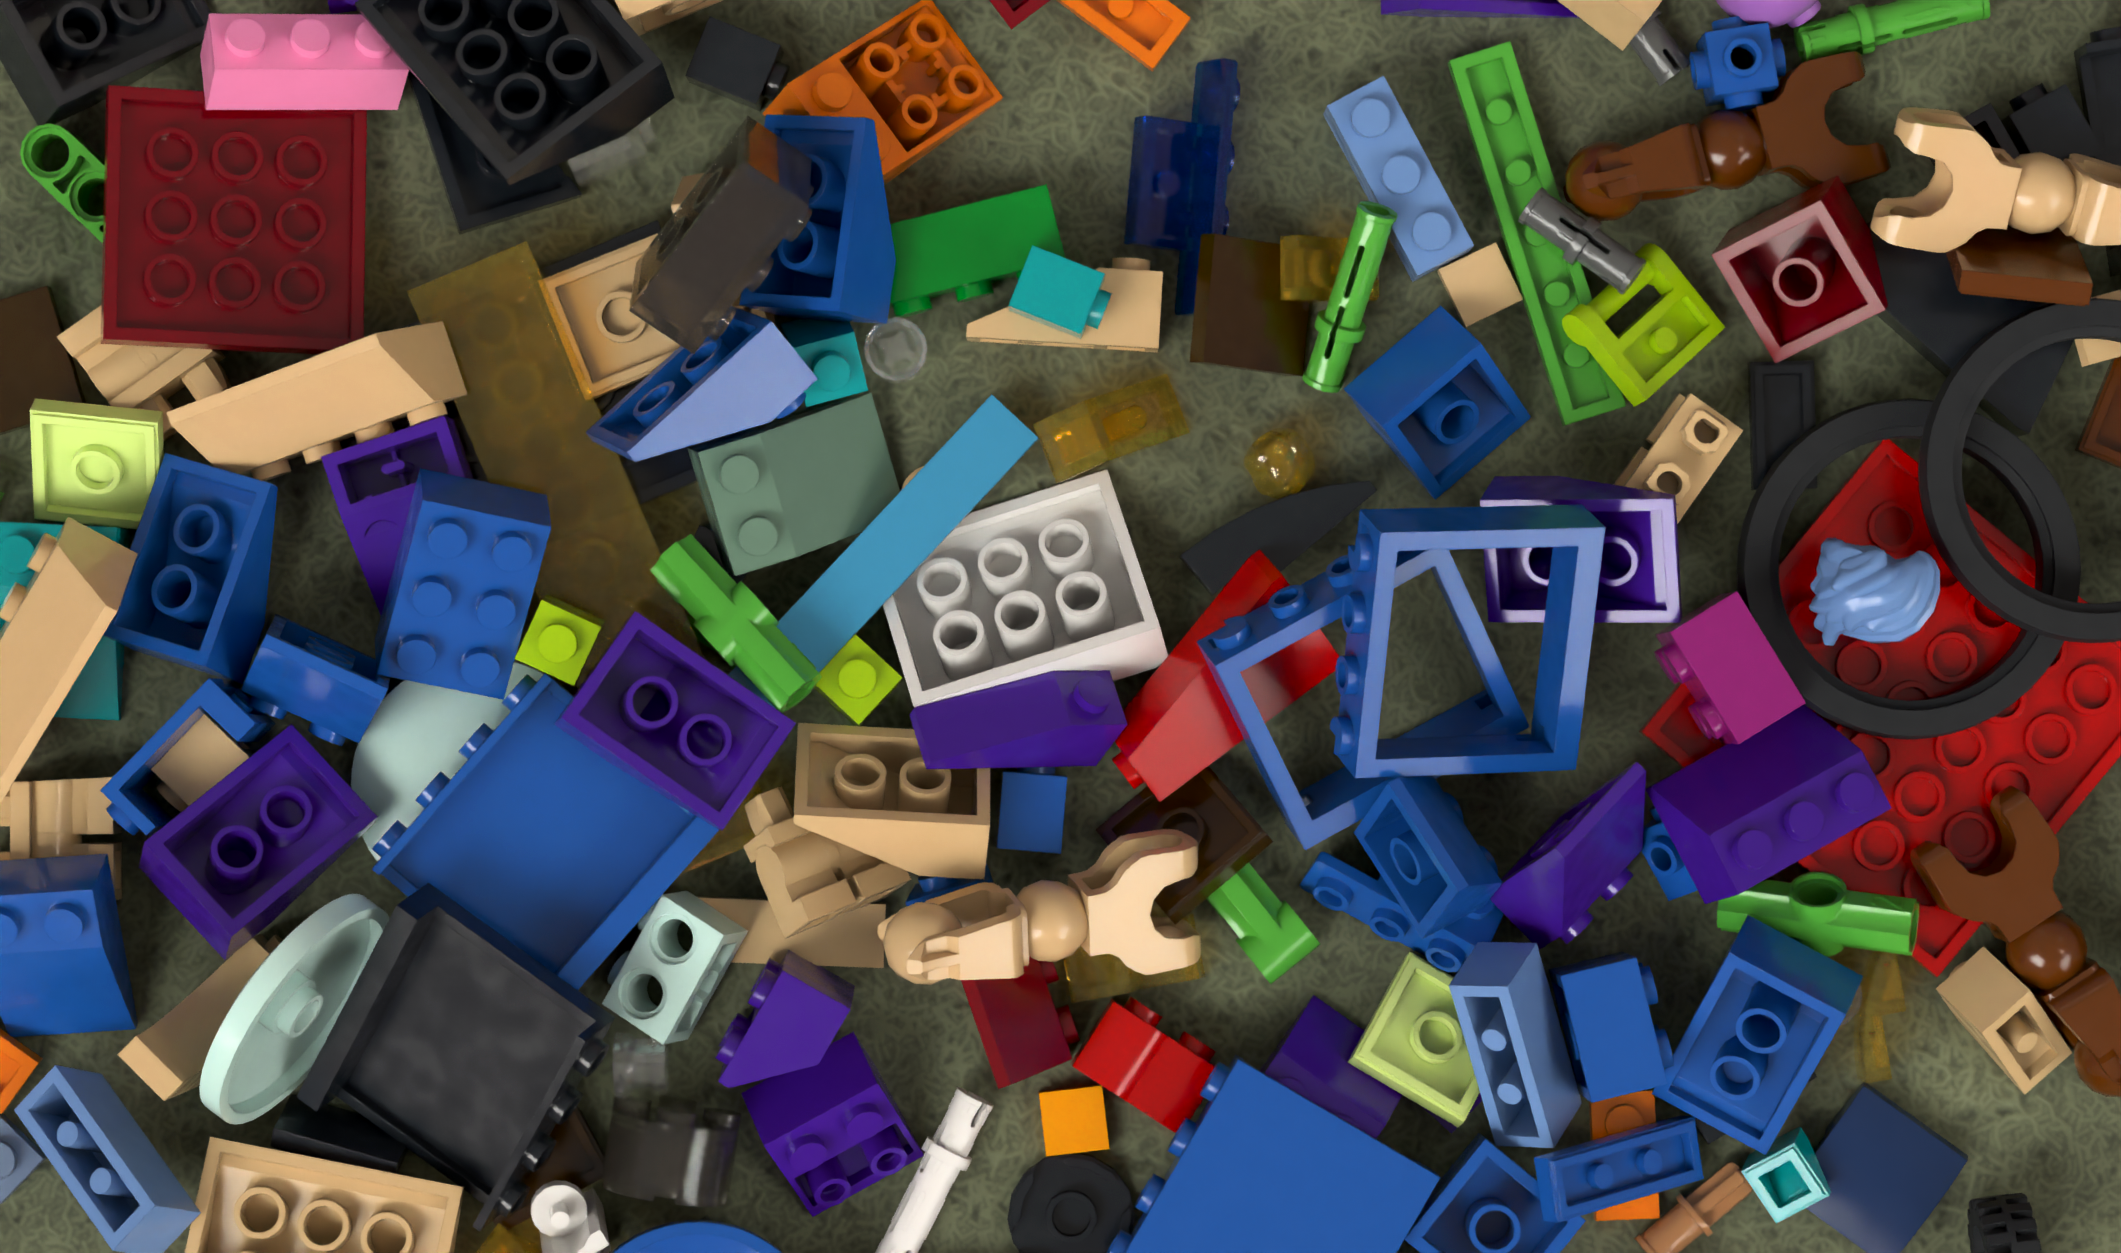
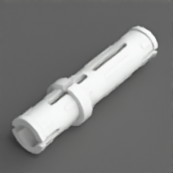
(943, 1159)

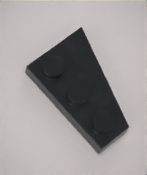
(472, 184)

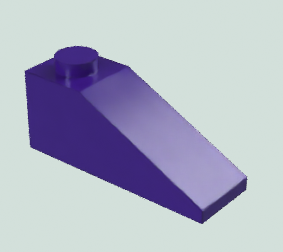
(1023, 723)

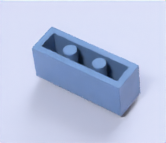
(1399, 176)
(1515, 1044)
(106, 1161)

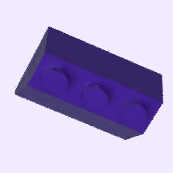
(1766, 802)

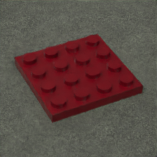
(231, 225)

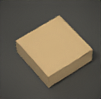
(1480, 285)

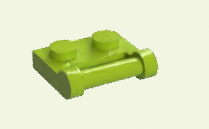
(1654, 343)

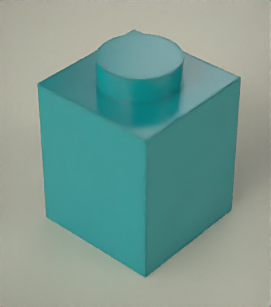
(1060, 293)
(832, 356)

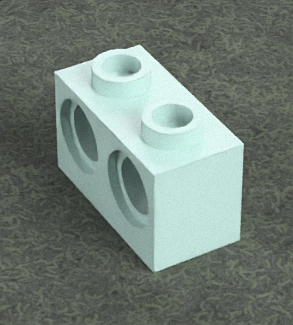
(685, 976)

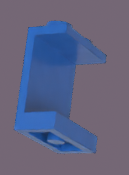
(225, 704)

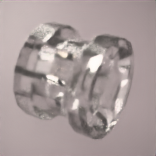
(894, 349)
(640, 1064)

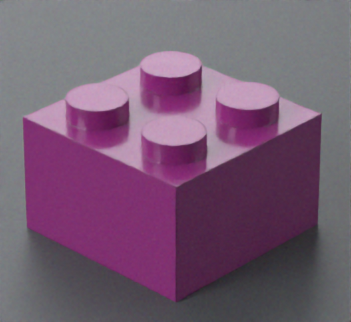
(1727, 670)

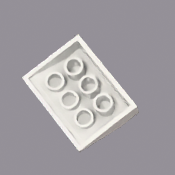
(1027, 595)

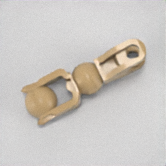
(1987, 188)
(1105, 910)

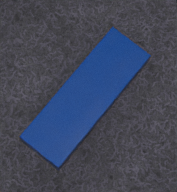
(1618, 1168)

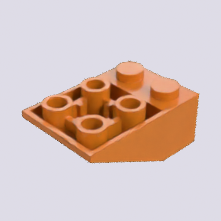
(905, 77)

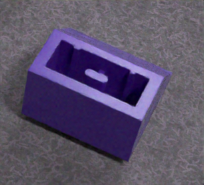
(791, 1021)
(832, 1126)

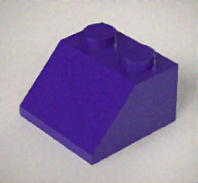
(1315, 1064)

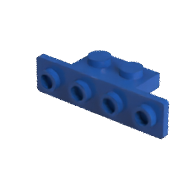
(1373, 903)

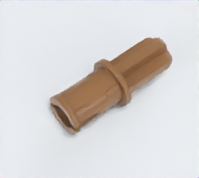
(1696, 1211)

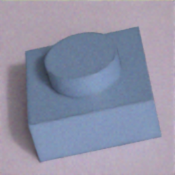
(17, 1158)

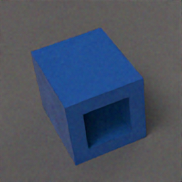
(1032, 810)

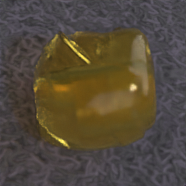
(1280, 463)

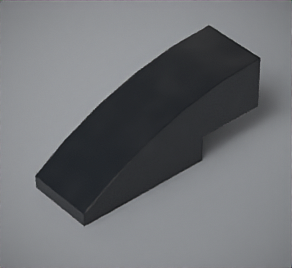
(1278, 529)

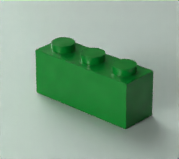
(969, 248)

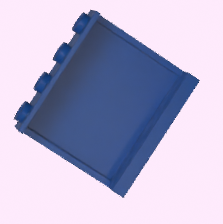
(544, 838)
(1275, 1178)

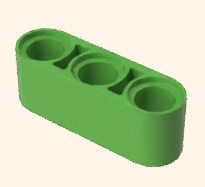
(73, 181)

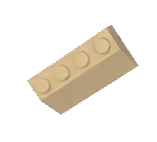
(325, 401)
(53, 632)

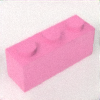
(298, 63)

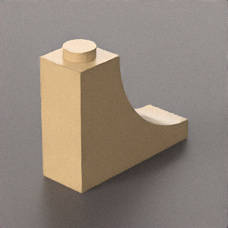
(176, 1047)

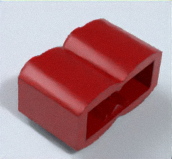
(1146, 1064)

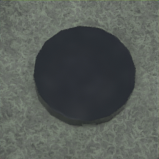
(1076, 1191)

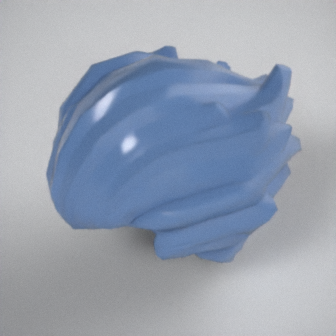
(1871, 593)

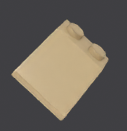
(880, 799)

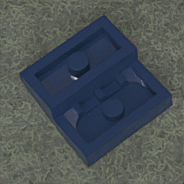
(1882, 1172)

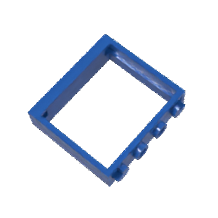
(1305, 608)
(1564, 652)

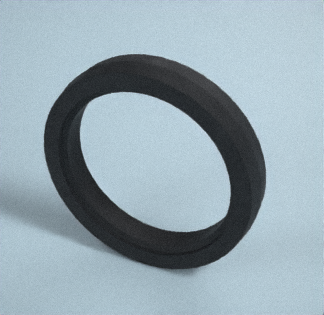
(1942, 473)
(1758, 570)

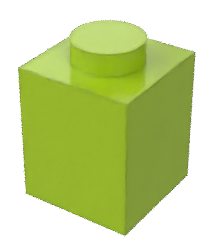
(560, 639)
(857, 681)

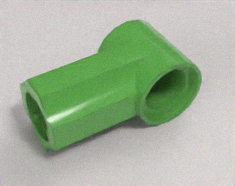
(1265, 926)

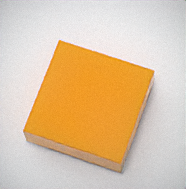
(1074, 1120)

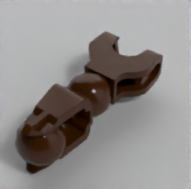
(1730, 148)
(2041, 942)

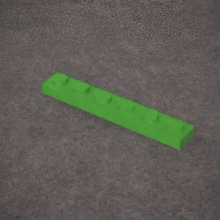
(1513, 172)

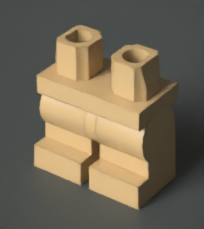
(143, 374)
(1684, 451)
(52, 816)
(808, 874)

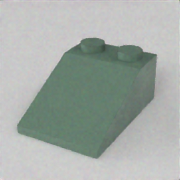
(795, 483)

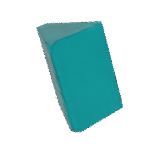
(1787, 1175)

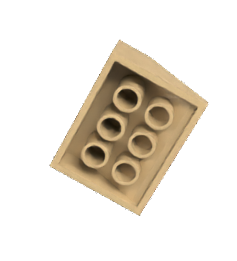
(306, 1204)

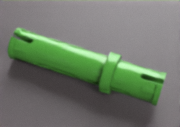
(1876, 25)
(1341, 321)

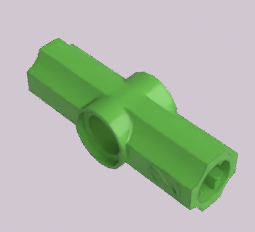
(735, 623)
(1826, 915)

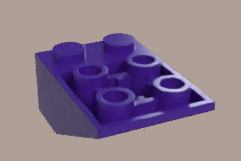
(376, 487)

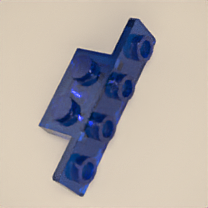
(1183, 175)

